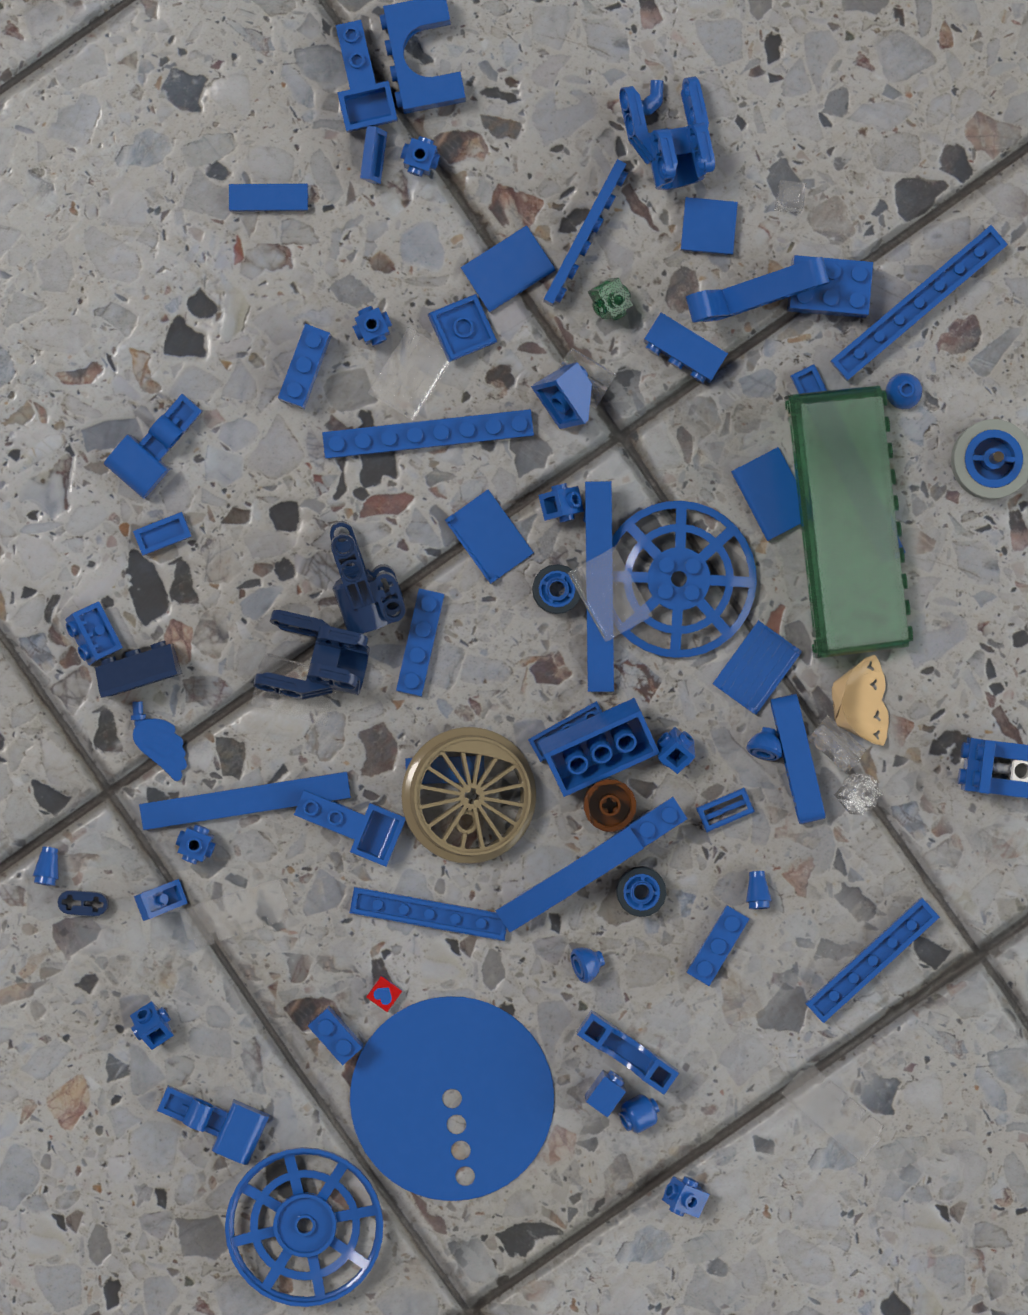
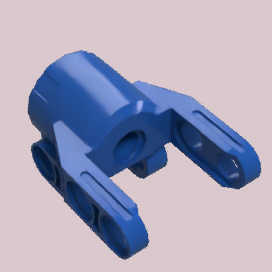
(677, 154)

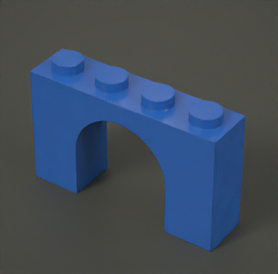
(418, 91)

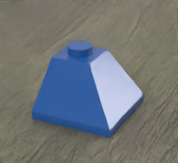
(566, 395)

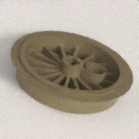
(479, 742)

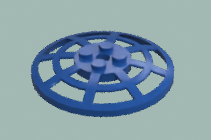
(697, 577)
(303, 1243)

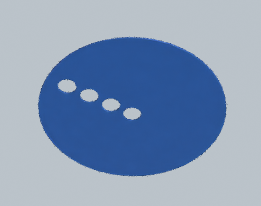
(442, 1048)

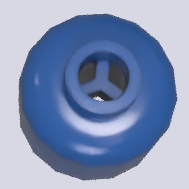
(639, 1113)

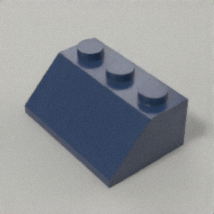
(137, 669)

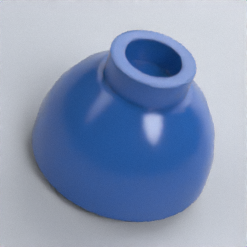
(904, 391)
(765, 745)
(586, 963)

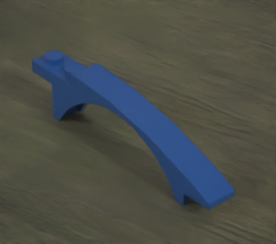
(592, 865)

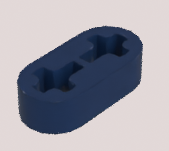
(83, 909)

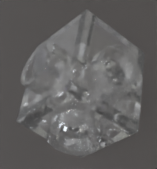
(858, 793)

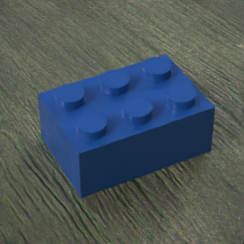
(846, 293)

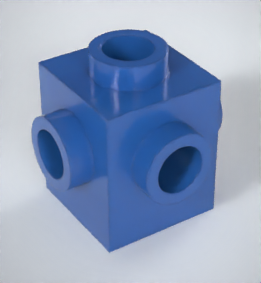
(420, 166)
(379, 333)
(561, 503)
(676, 749)
(205, 842)
(151, 1025)
(685, 1196)

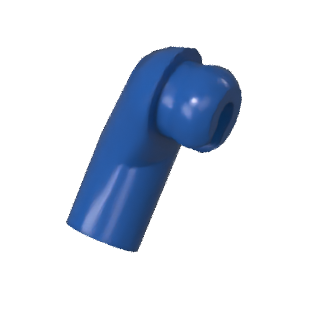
(655, 99)

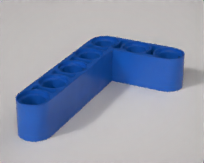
(757, 292)

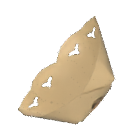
(857, 701)

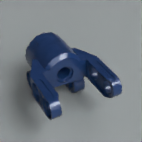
(361, 591)
(336, 662)

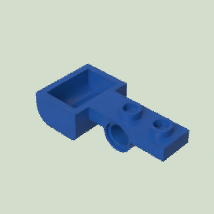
(366, 101)
(140, 462)
(373, 833)
(235, 1129)

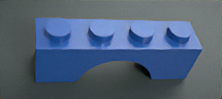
(627, 1051)

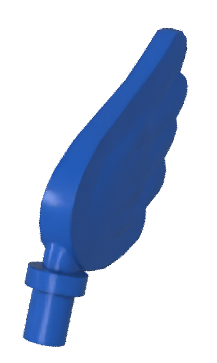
(159, 742)

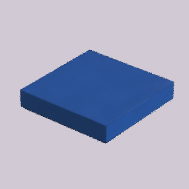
(709, 226)
(462, 328)

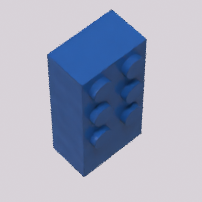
(599, 747)

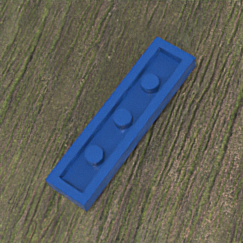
(420, 642)

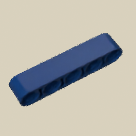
(797, 759)

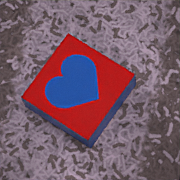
(384, 993)

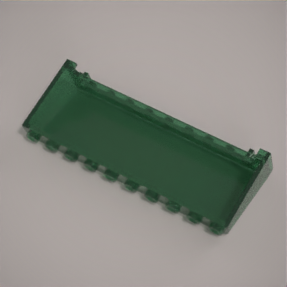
(849, 521)

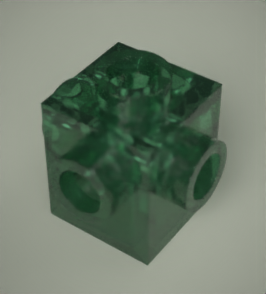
(610, 299)

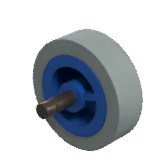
(991, 459)

